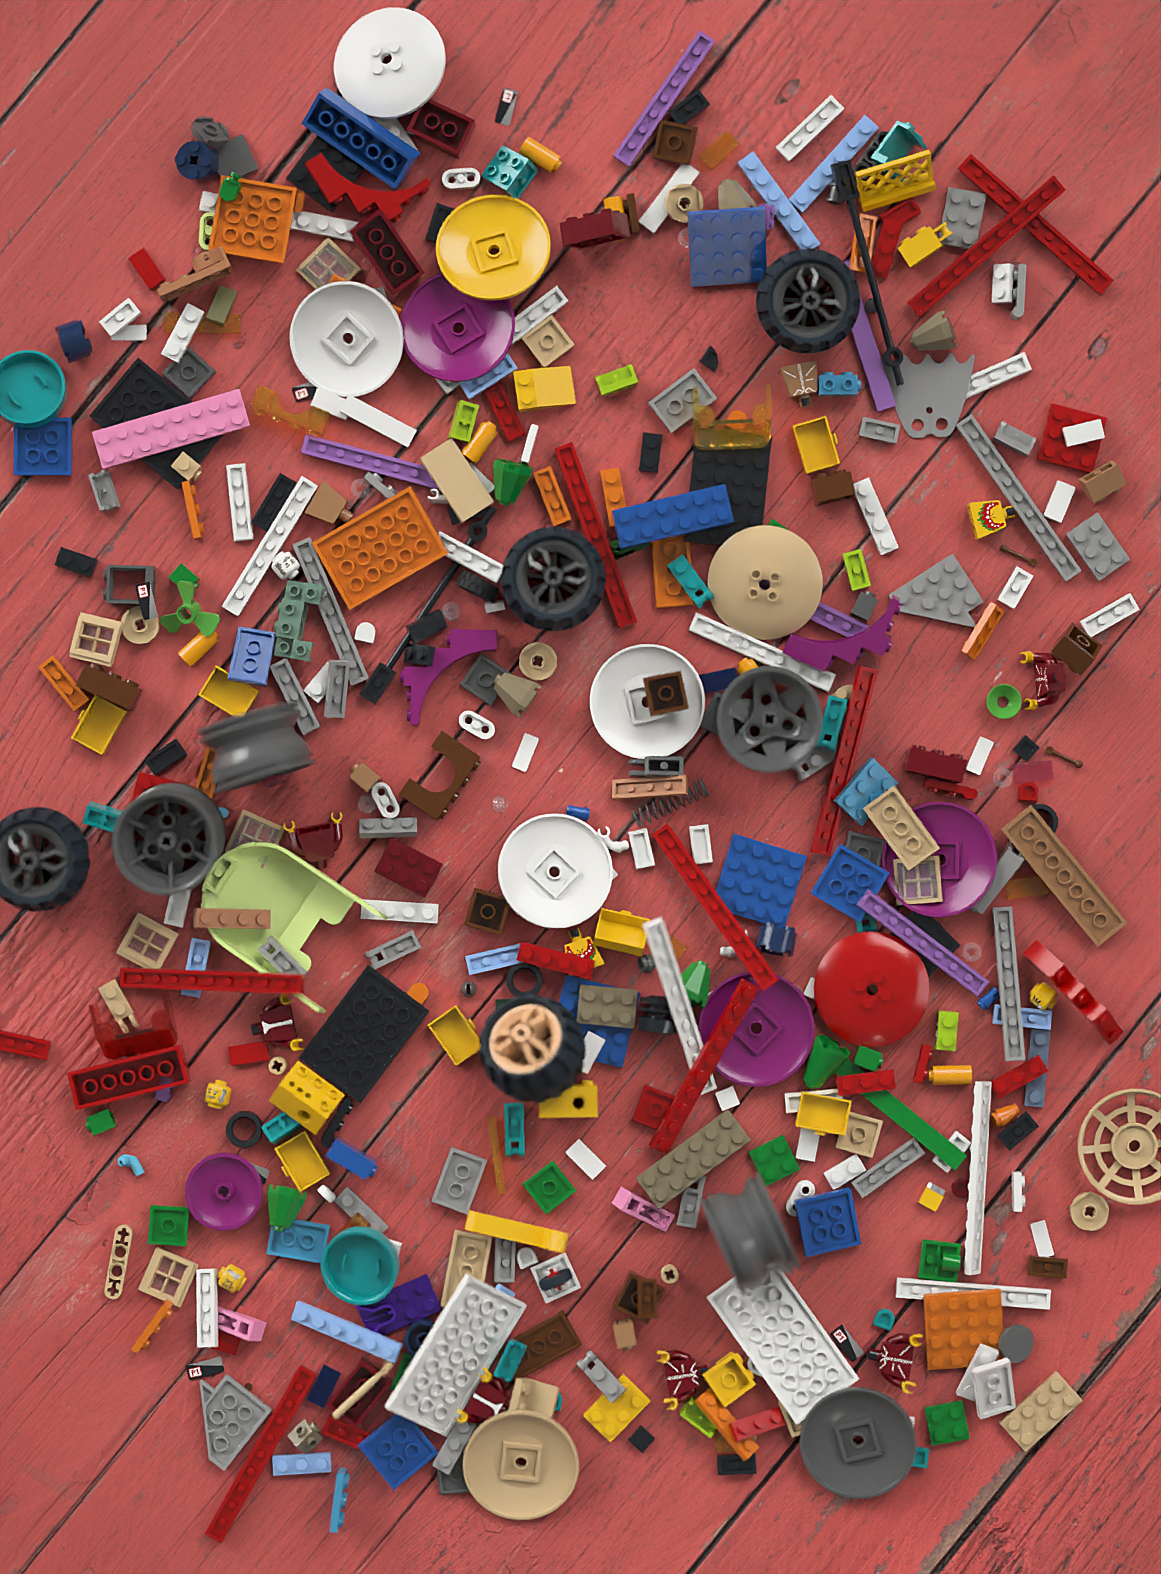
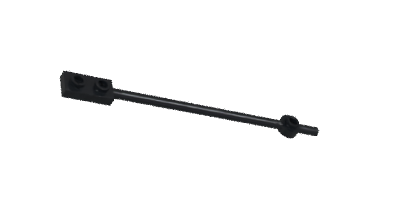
(848, 191)
(383, 673)

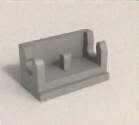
(1014, 439)
(104, 491)

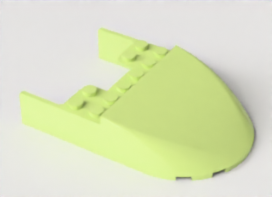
(287, 887)

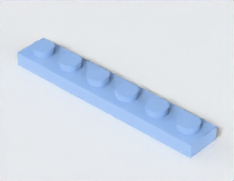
(823, 175)
(773, 195)
(346, 1331)

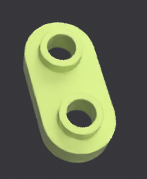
(205, 230)

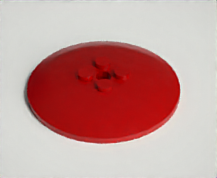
(843, 985)

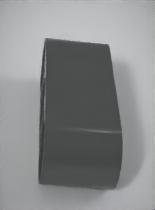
(864, 162)

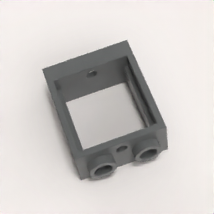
(108, 593)

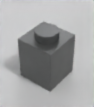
(864, 605)

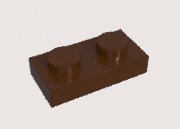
(630, 206)
(1047, 1266)
(647, 1298)

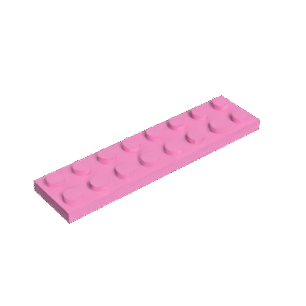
(171, 429)

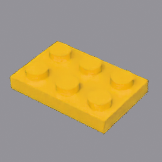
(614, 1417)

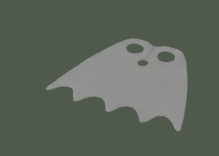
(933, 386)

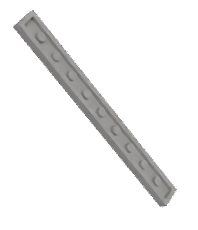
(1018, 498)

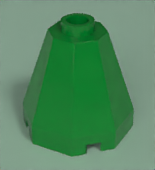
(509, 479)
(696, 983)
(284, 1206)

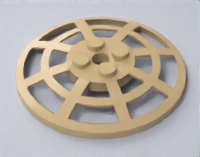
(1120, 1146)

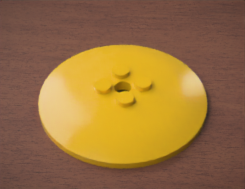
(489, 224)

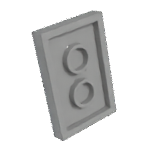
(963, 215)
(675, 403)
(1097, 547)
(459, 1180)

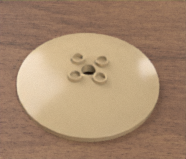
(770, 555)
(517, 1489)

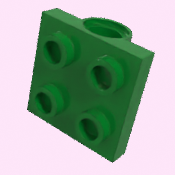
(939, 1260)

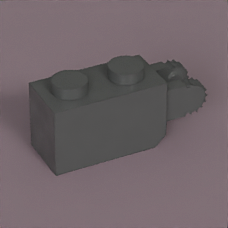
(657, 766)

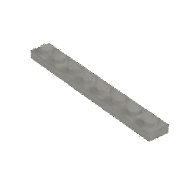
(331, 611)
(1008, 984)

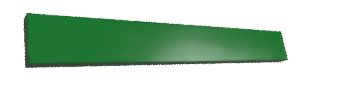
(909, 1120)

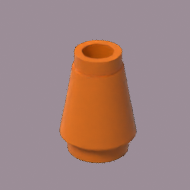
(1004, 1114)

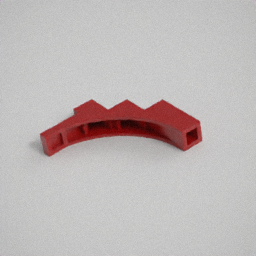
(335, 186)
(1074, 991)

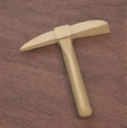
(387, 1365)

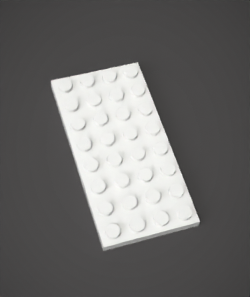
(784, 1342)
(454, 1354)

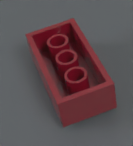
(386, 251)

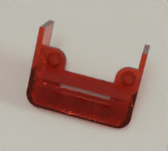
(160, 1036)

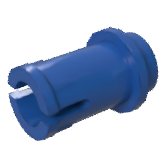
(578, 812)
(986, 1000)

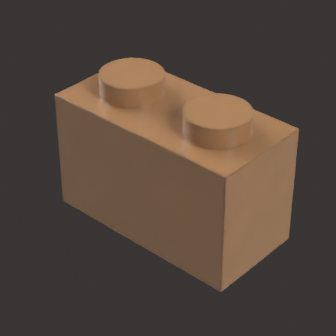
(1103, 482)
(364, 776)
(624, 1333)

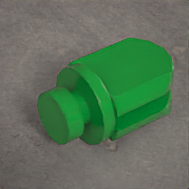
(230, 187)

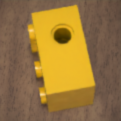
(306, 1097)
(563, 1105)

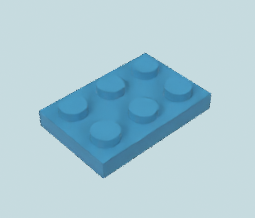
(863, 788)
(302, 1241)
(340, 1499)

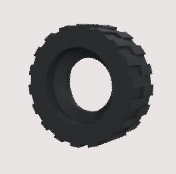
(477, 586)

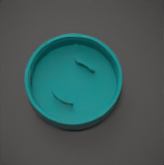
(31, 389)
(360, 1265)

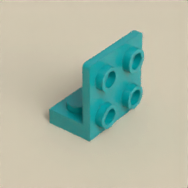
(510, 172)

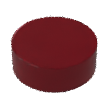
(960, 1188)

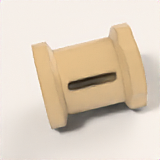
(282, 1068)
(671, 1279)

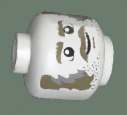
(285, 565)

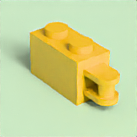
(923, 244)

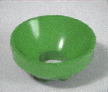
(1011, 694)

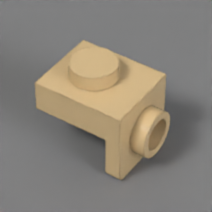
(187, 467)

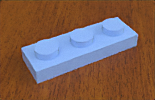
(476, 386)
(492, 959)
(197, 960)
(1030, 1018)
(301, 1463)

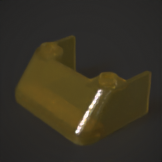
(731, 434)

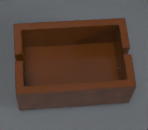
(109, 686)

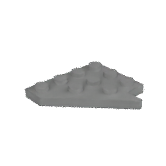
(940, 594)
(229, 1418)

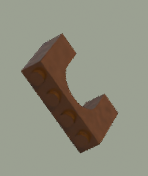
(436, 802)

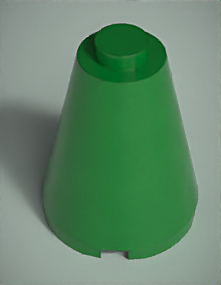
(823, 1061)

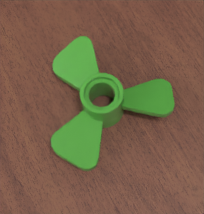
(204, 621)

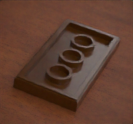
(545, 1343)

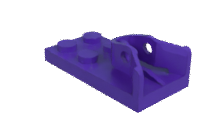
(401, 1306)

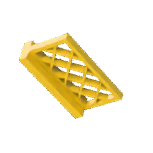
(895, 191)

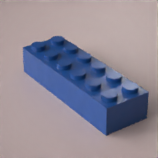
(360, 138)
(672, 517)

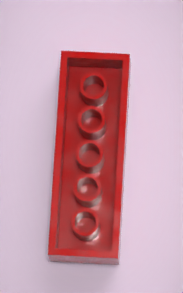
(128, 1077)

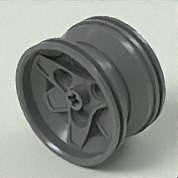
(772, 734)
(256, 746)
(134, 860)
(750, 1234)

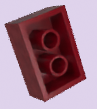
(441, 128)
(594, 229)
(935, 764)
(408, 867)
(356, 1378)

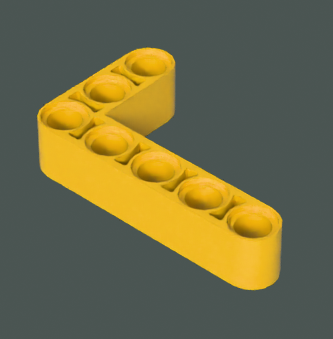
(516, 1231)

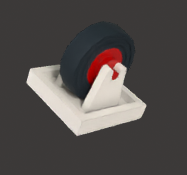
(555, 1277)

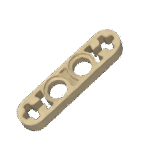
(117, 1261)

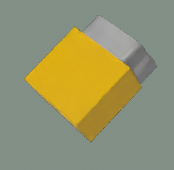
(932, 1196)

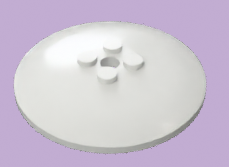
(406, 81)
(320, 344)
(619, 709)
(582, 866)

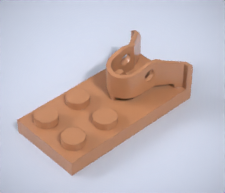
(206, 272)

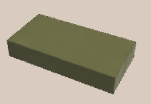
(221, 305)

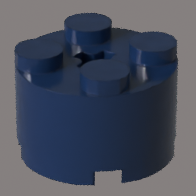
(187, 159)
(73, 341)
(776, 940)
(416, 1330)

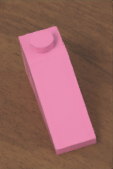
(642, 1209)
(240, 1324)

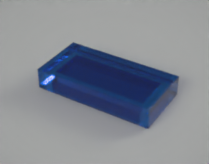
(718, 680)
(323, 1386)

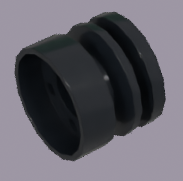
(658, 1016)

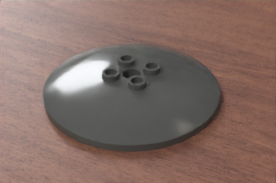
(851, 1467)

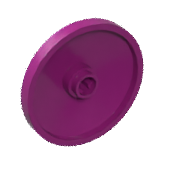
(223, 1191)

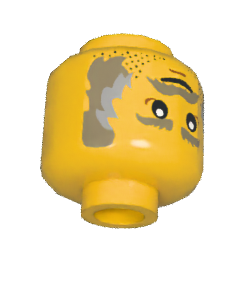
(217, 1094)
(231, 1278)

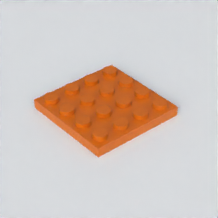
(256, 222)
(959, 1324)

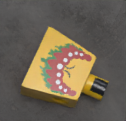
(988, 517)
(583, 947)

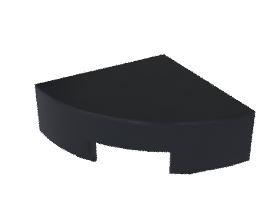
(710, 359)

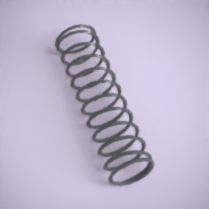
(668, 799)

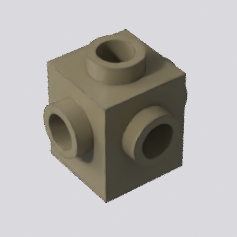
(305, 1436)

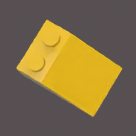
(544, 388)

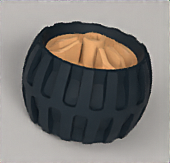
(547, 1066)

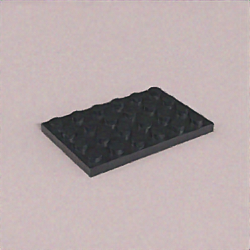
(142, 394)
(745, 479)
(364, 1034)

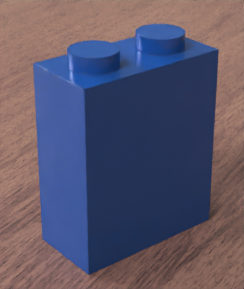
(352, 1158)

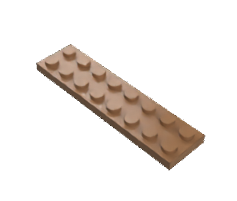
(1064, 875)

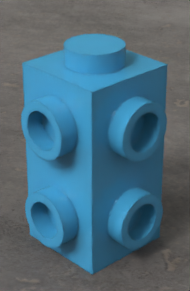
(838, 385)

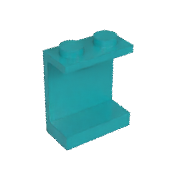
(897, 145)

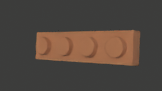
(650, 787)
(232, 918)

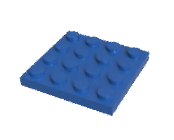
(727, 246)
(760, 880)
(616, 1038)

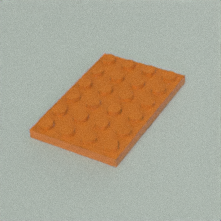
(380, 547)

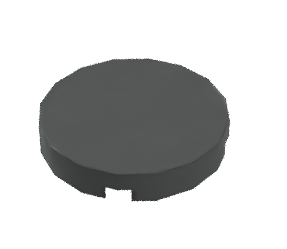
(210, 132)
(1016, 1343)

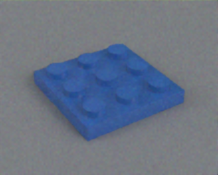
(44, 449)
(847, 880)
(827, 1222)
(398, 1449)

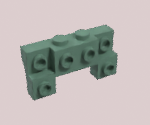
(292, 620)

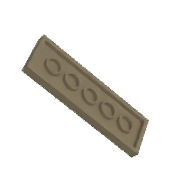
(693, 1159)

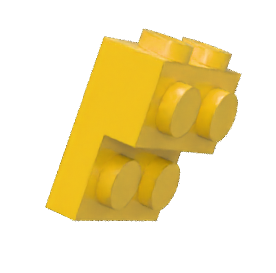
(729, 1378)

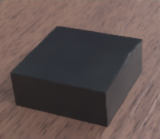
(1025, 748)
(641, 1438)

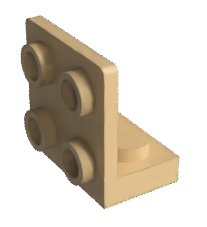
(534, 1396)

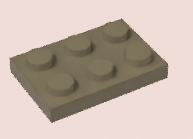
(607, 1006)

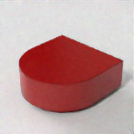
(1028, 792)

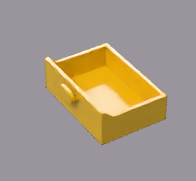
(816, 445)
(228, 695)
(98, 724)
(620, 932)
(456, 1034)
(823, 1113)
(302, 1161)

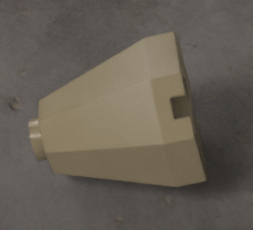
(733, 196)
(934, 334)
(515, 692)

